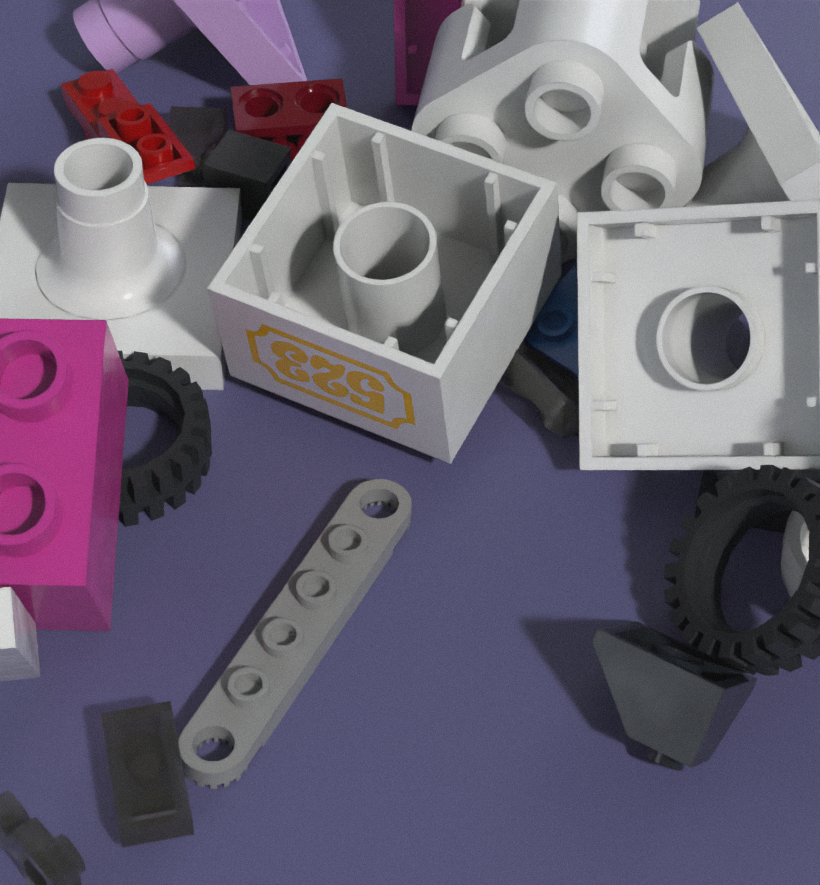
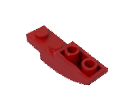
(111, 111)

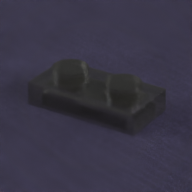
(147, 774)

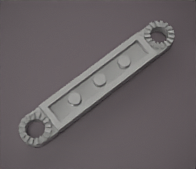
(295, 633)

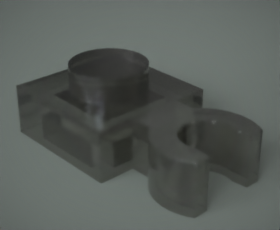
(37, 853)

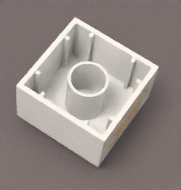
(389, 280)

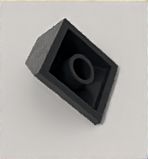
(670, 693)

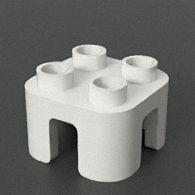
(573, 105)

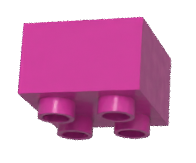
(61, 468)

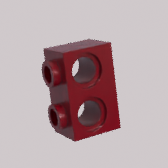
(284, 111)

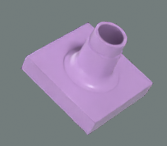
(246, 32)

